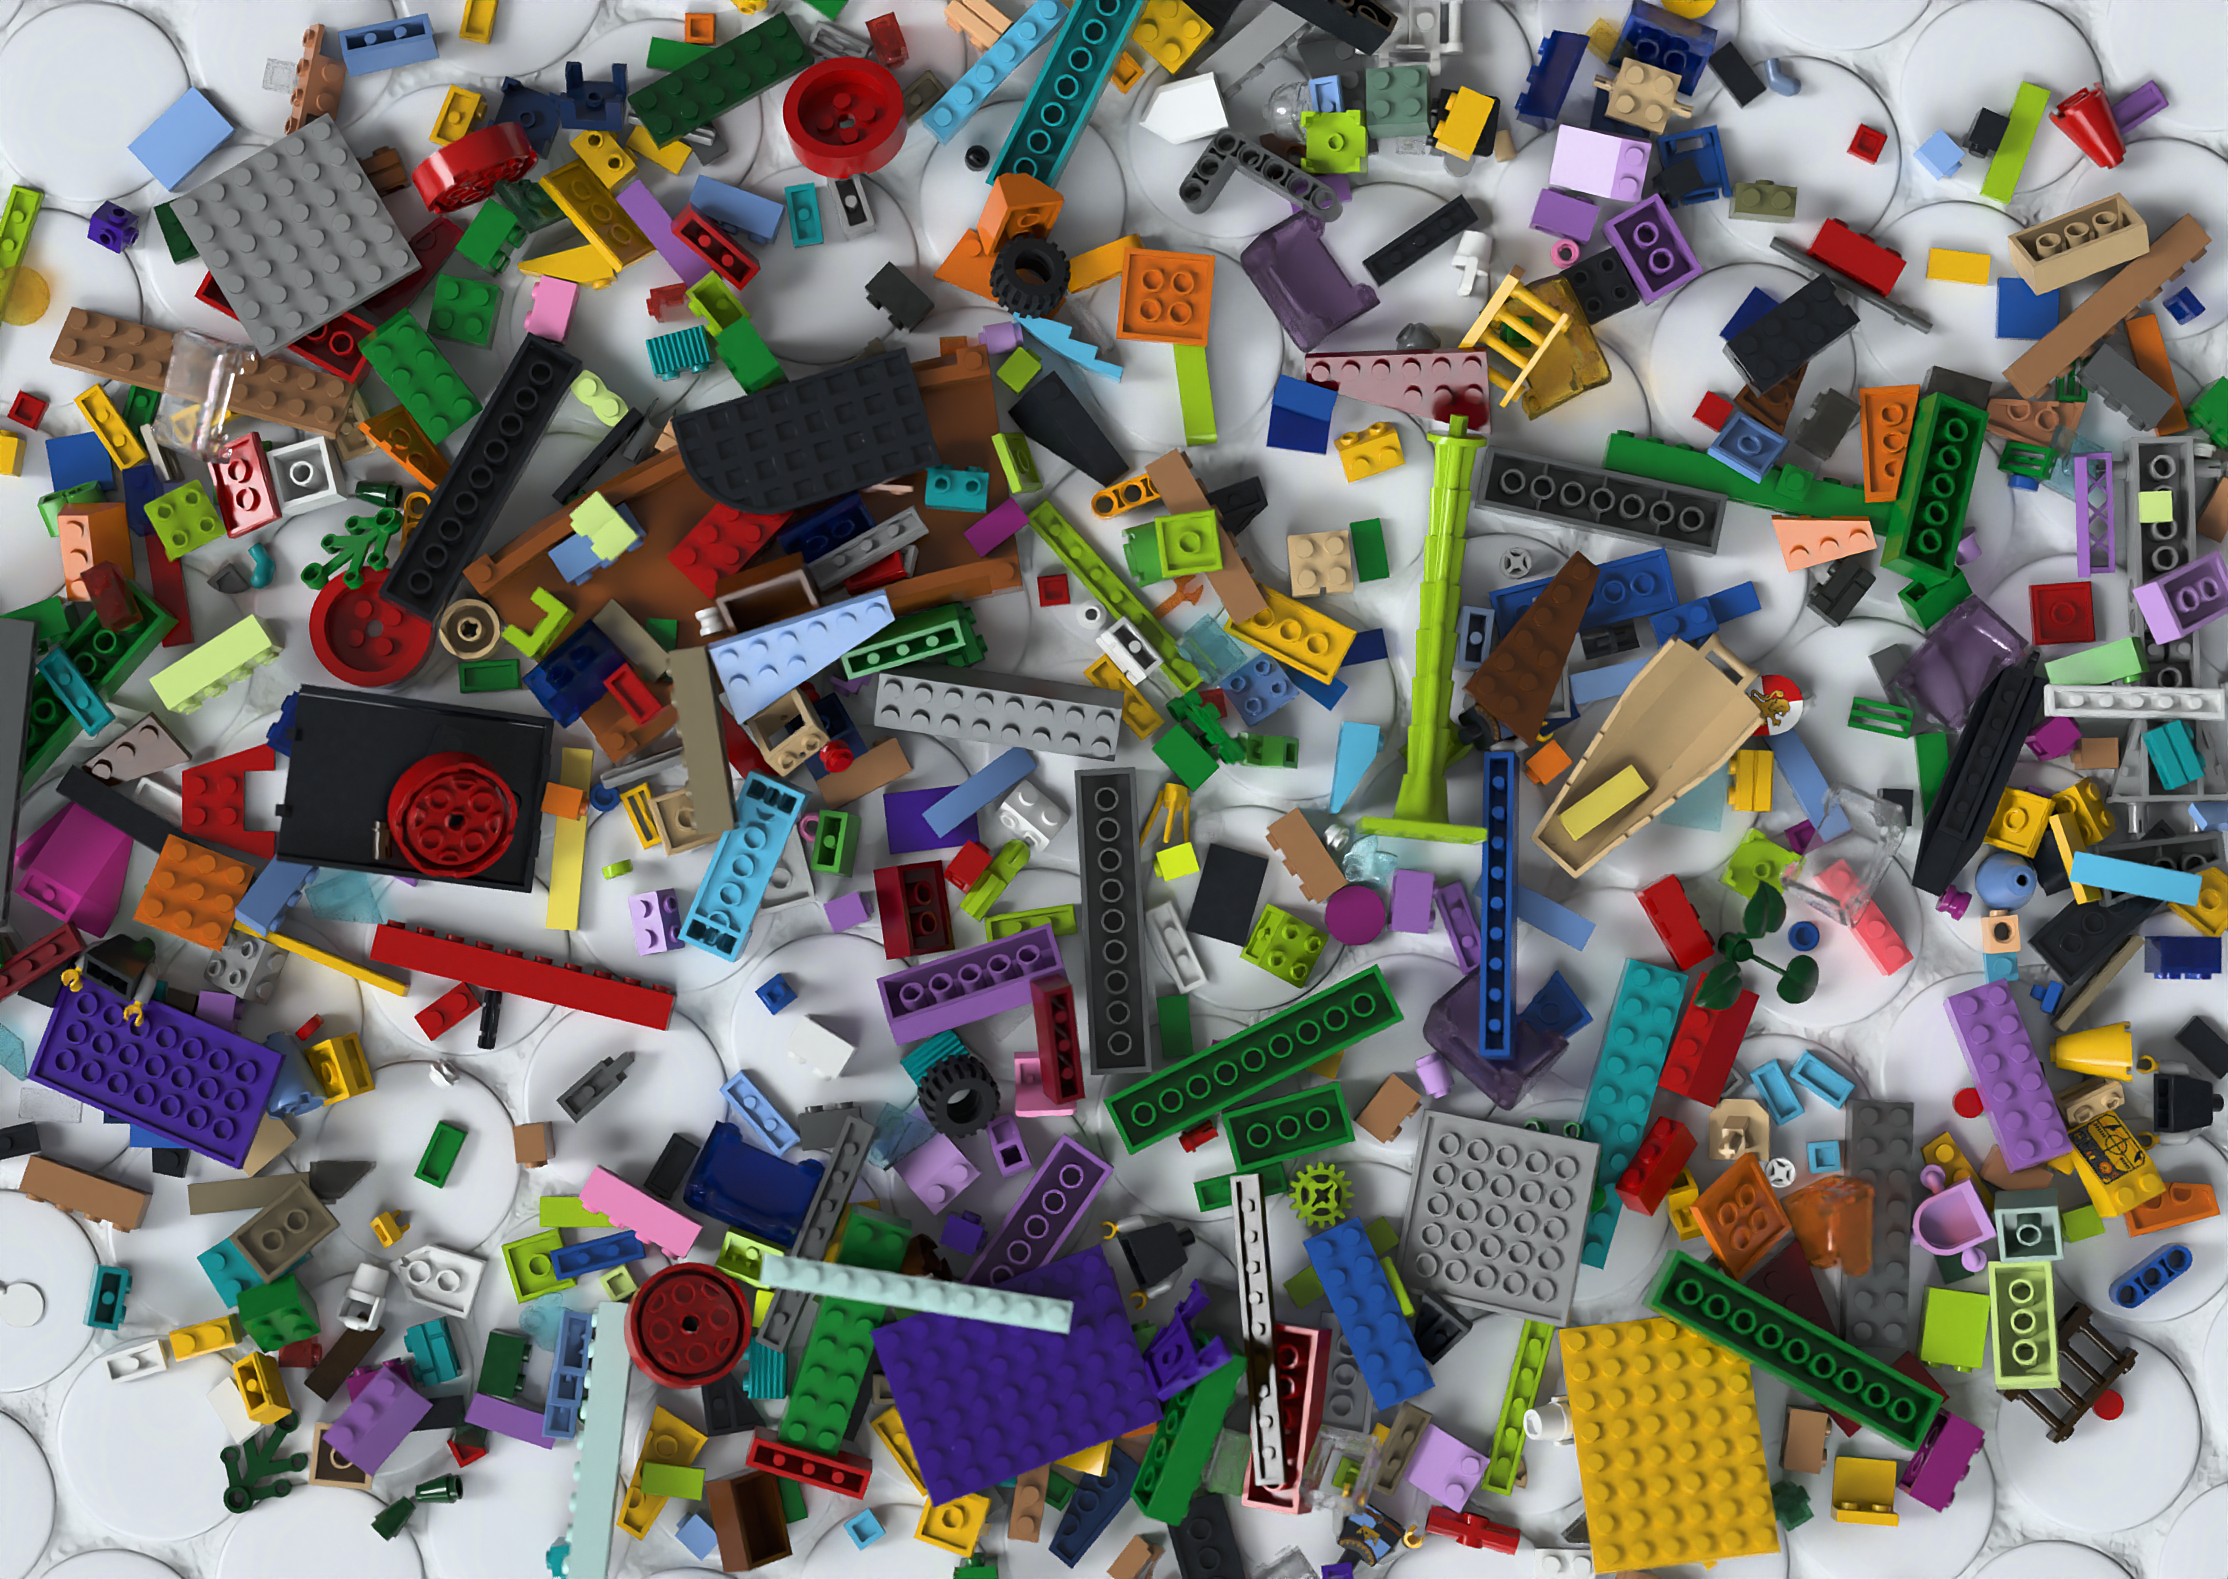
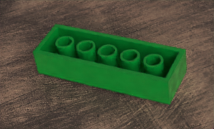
(1934, 489)
(1186, 1438)

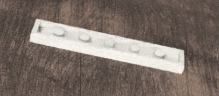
(2134, 702)

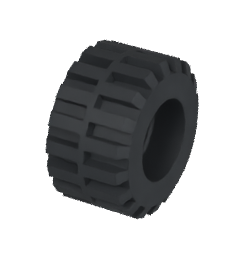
(1033, 255)
(970, 1112)

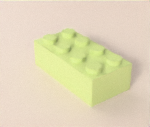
(217, 664)
(2024, 1325)

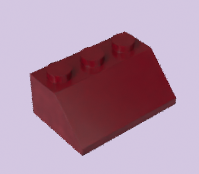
(913, 909)

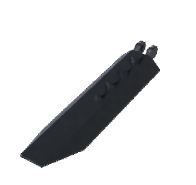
(1977, 775)

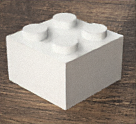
(307, 476)
(820, 1047)

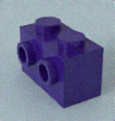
(964, 1232)

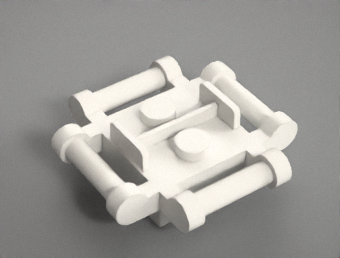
(1419, 33)

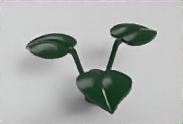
(1762, 914)

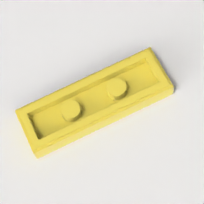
(1603, 802)

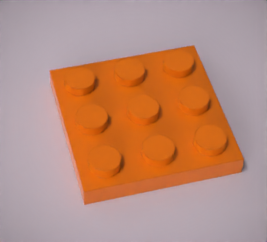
(1165, 297)
(194, 893)
(1740, 1217)

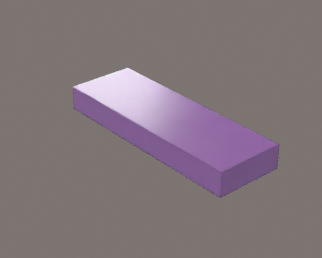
(1460, 925)
(508, 1419)

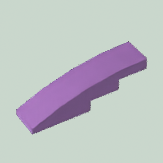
(656, 226)

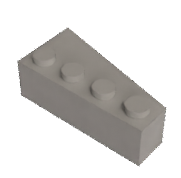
(1254, 47)

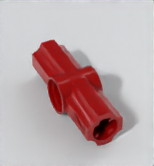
(1472, 1530)

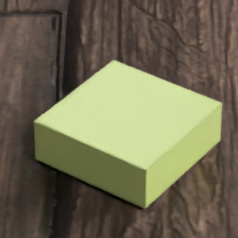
(2155, 506)
(619, 1283)

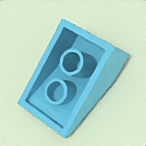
(1355, 753)

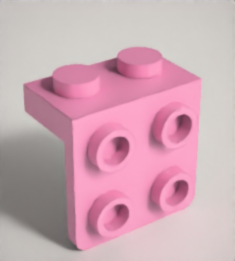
(1029, 1094)

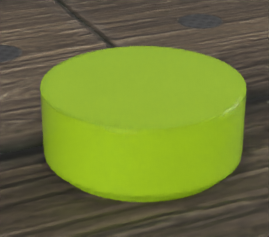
(617, 869)

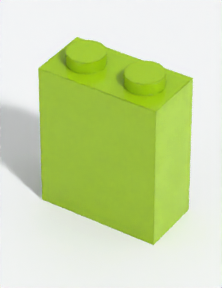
(1952, 1328)

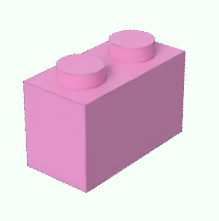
(552, 309)

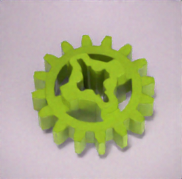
(1330, 1184)

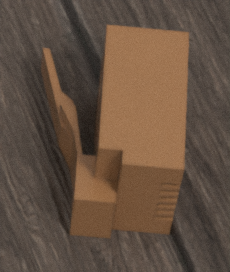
(1136, 1558)

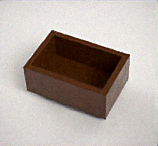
(768, 594)
(748, 1519)

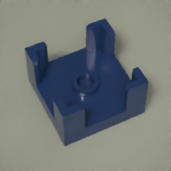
(594, 103)
(534, 111)

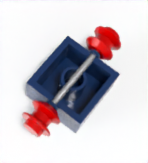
(845, 739)

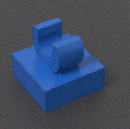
(776, 994)
(2050, 997)

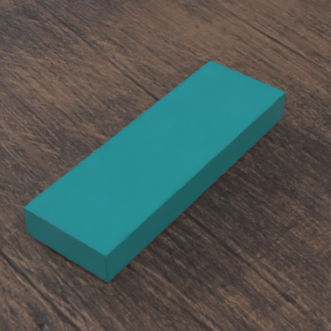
(76, 691)

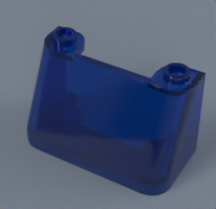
(752, 1187)

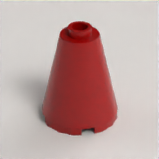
(2091, 125)

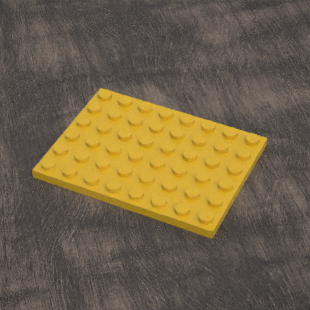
(1665, 1447)

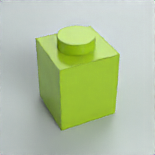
(1020, 370)
(2081, 1222)

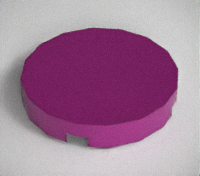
(1355, 915)

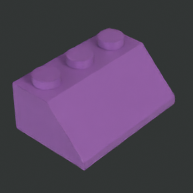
(377, 1421)

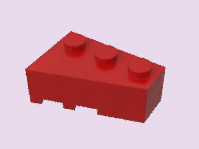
(1676, 921)

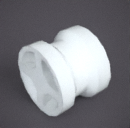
(711, 621)
(1782, 1175)

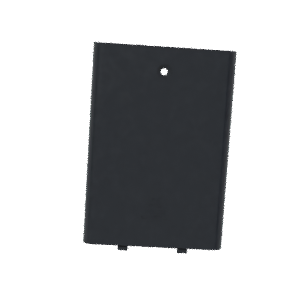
(357, 747)

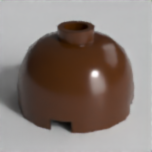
(922, 1261)

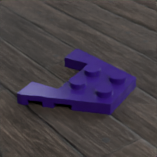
(1174, 1356)

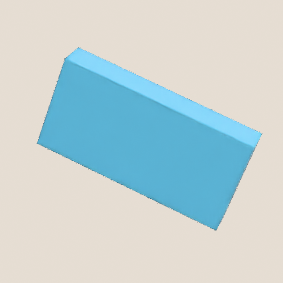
(1822, 1079)
(1776, 1092)

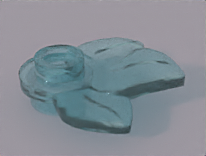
(1371, 863)
(550, 1313)

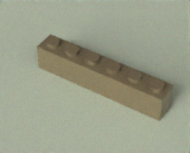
(703, 740)

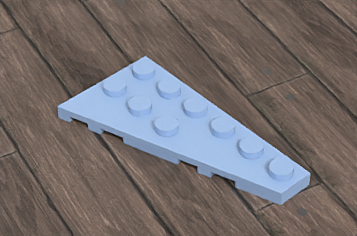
(780, 656)

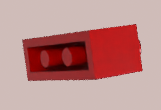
(715, 246)
(1856, 256)
(1655, 1166)

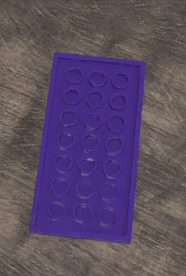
(163, 1076)

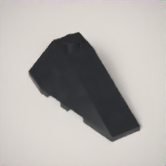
(1062, 425)

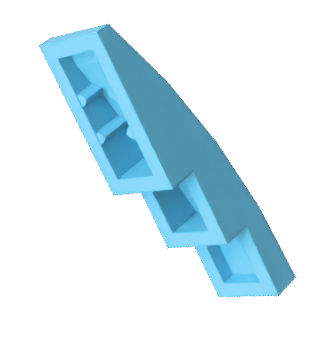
(1058, 339)
(2135, 878)

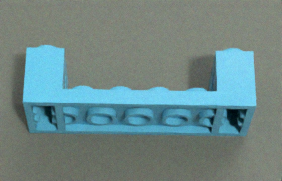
(744, 865)

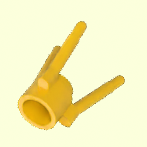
(1174, 799)

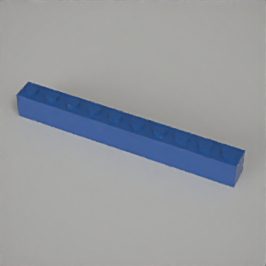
(1499, 906)

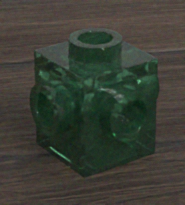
(1797, 1511)

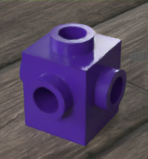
(113, 227)

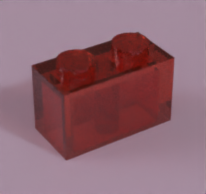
(887, 41)
(111, 596)

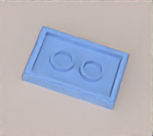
(181, 139)

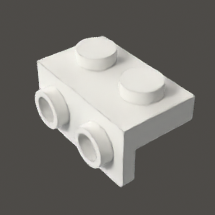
(1032, 815)

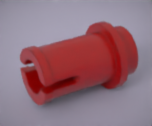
(1197, 1136)

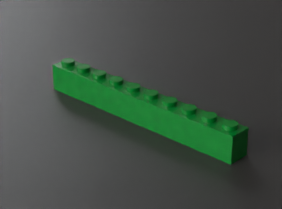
(1701, 471)

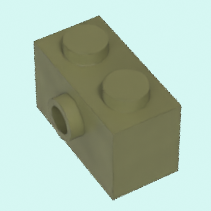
(1762, 202)

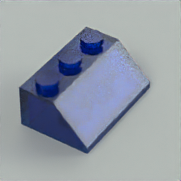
(1666, 42)
(1551, 79)
(827, 527)
(574, 673)

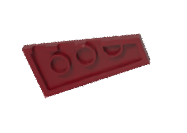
(432, 249)

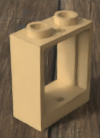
(776, 715)

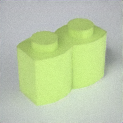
(596, 396)
(603, 526)

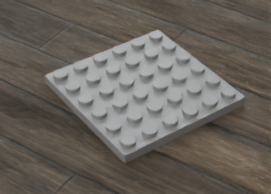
(295, 236)
(1497, 1217)

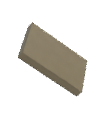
(284, 1231)

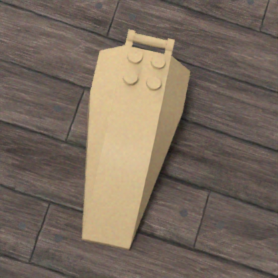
(1672, 714)

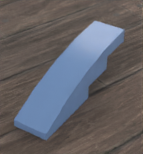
(1800, 773)
(979, 790)
(1549, 917)
(567, 1375)

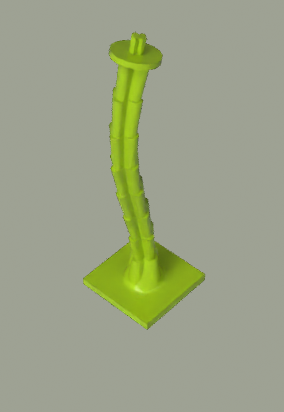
(1422, 798)

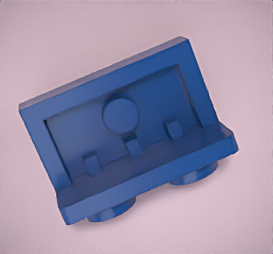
(1688, 621)

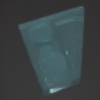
(344, 899)

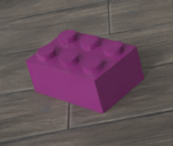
(1941, 1460)

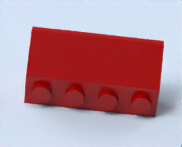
(1707, 1048)

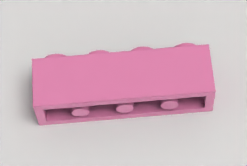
(641, 1212)

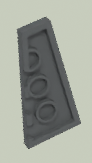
(1339, 58)

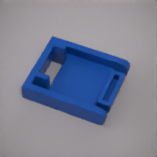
(1707, 160)

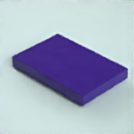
(909, 829)

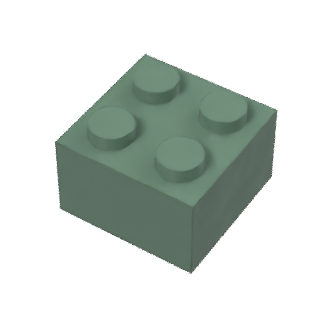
(1398, 101)
(2029, 1225)

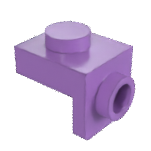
(852, 686)

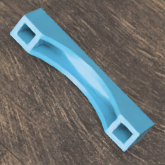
(1012, 49)

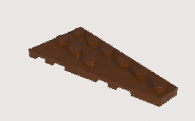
(1527, 663)

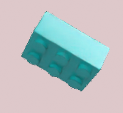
(232, 1272)

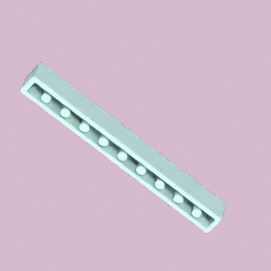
(916, 1293)
(600, 1446)

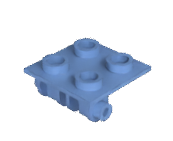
(1259, 689)

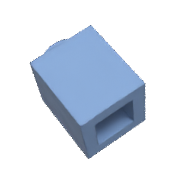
(1940, 155)
(697, 1533)

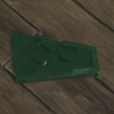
(529, 204)

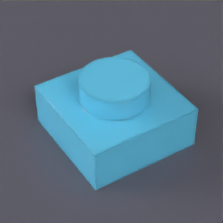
(2000, 966)
(1823, 1156)
(864, 1528)

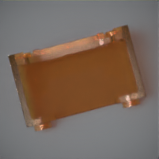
(1834, 1221)

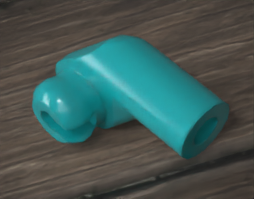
(265, 566)

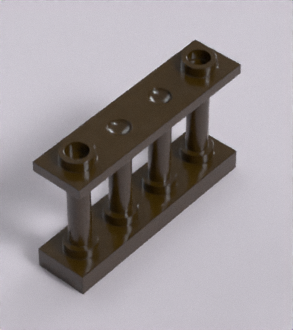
(2077, 1321)

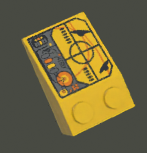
(2113, 1165)

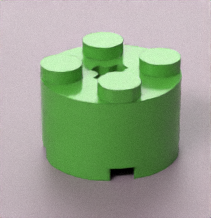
(1143, 554)

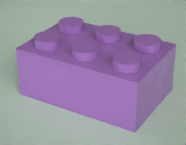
(1652, 249)

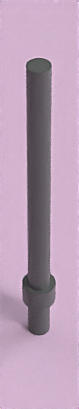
(1901, 314)

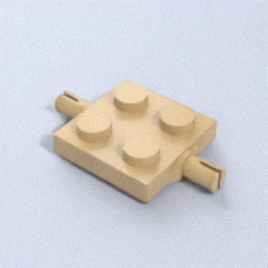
(1643, 96)

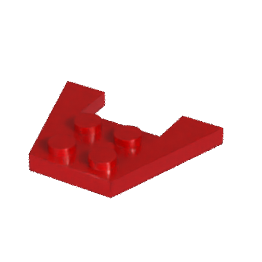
(216, 801)

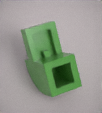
(1269, 751)

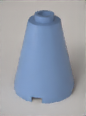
(2005, 881)
(297, 1085)

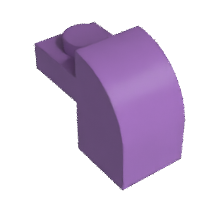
(1008, 1146)

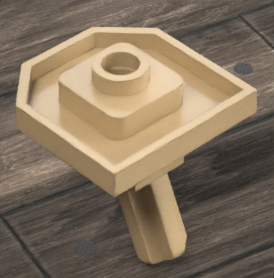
(1739, 1128)

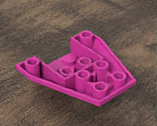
(74, 869)

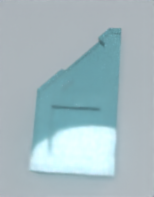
(12, 1053)

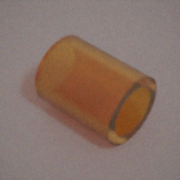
(949, 344)

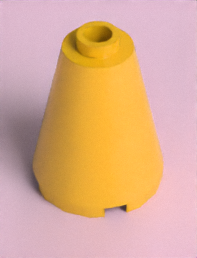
(2096, 1052)

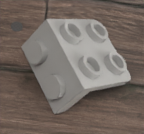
(246, 966)

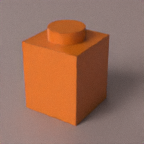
(1546, 763)
(565, 801)

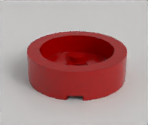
(841, 92)
(471, 165)
(343, 641)
(447, 786)
(663, 1346)

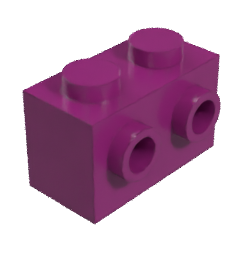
(2053, 737)

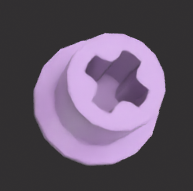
(1968, 548)

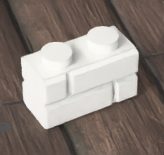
(1130, 650)

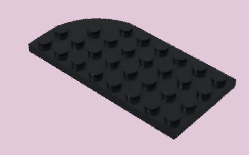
(810, 437)

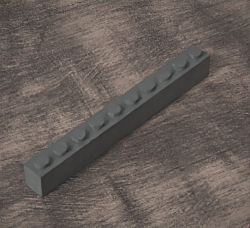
(17, 674)

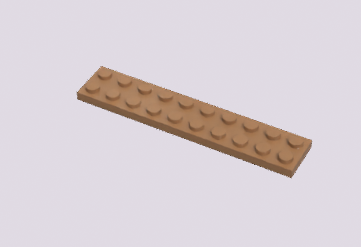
(264, 390)

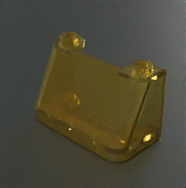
(1571, 362)

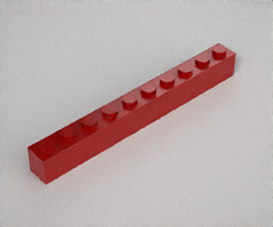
(523, 976)

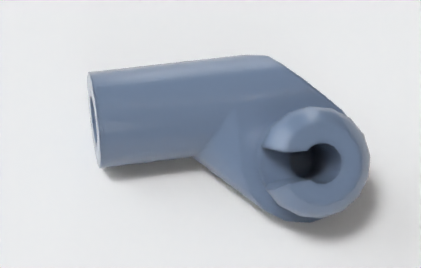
(1780, 82)

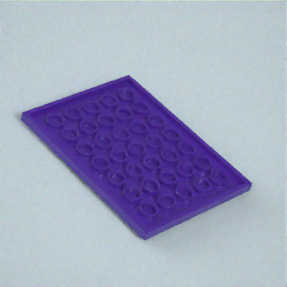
(1013, 1397)

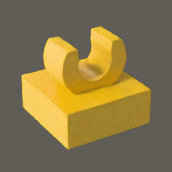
(386, 1229)

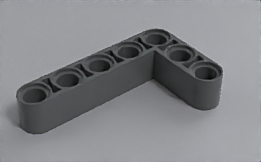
(1261, 172)

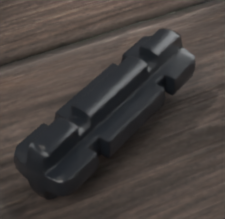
(489, 1019)

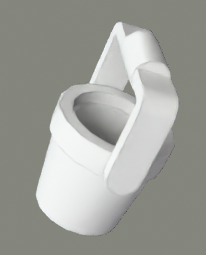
(1472, 259)
(366, 1287)
(1550, 1422)

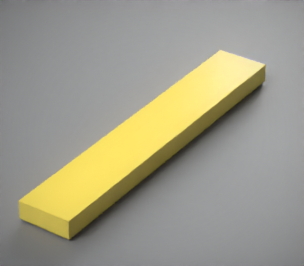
(569, 845)

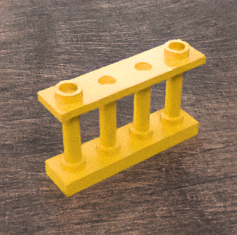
(1498, 311)

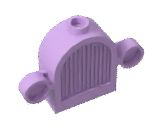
(1952, 1219)

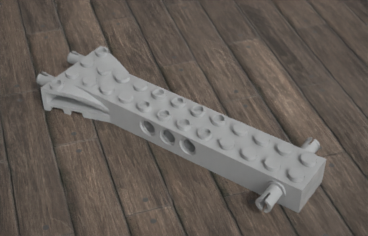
(2151, 552)

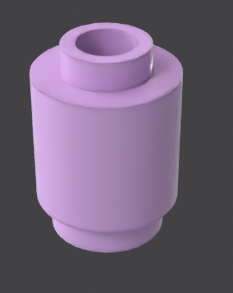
(1001, 337)
(1434, 1075)

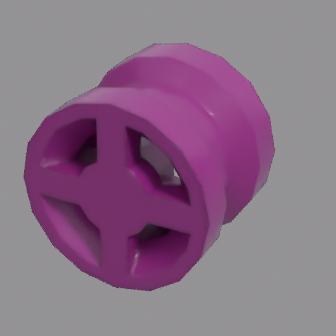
(1954, 902)

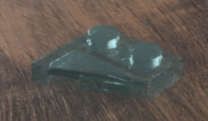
(897, 1137)

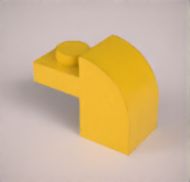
(1678, 1200)

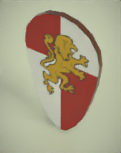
(1779, 701)

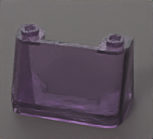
(1304, 282)
(1956, 664)
(1454, 1033)

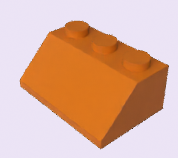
(1017, 208)
(90, 536)

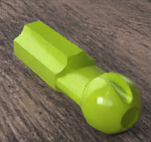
(996, 878)

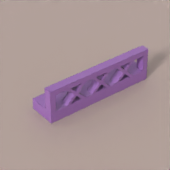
(2082, 514)

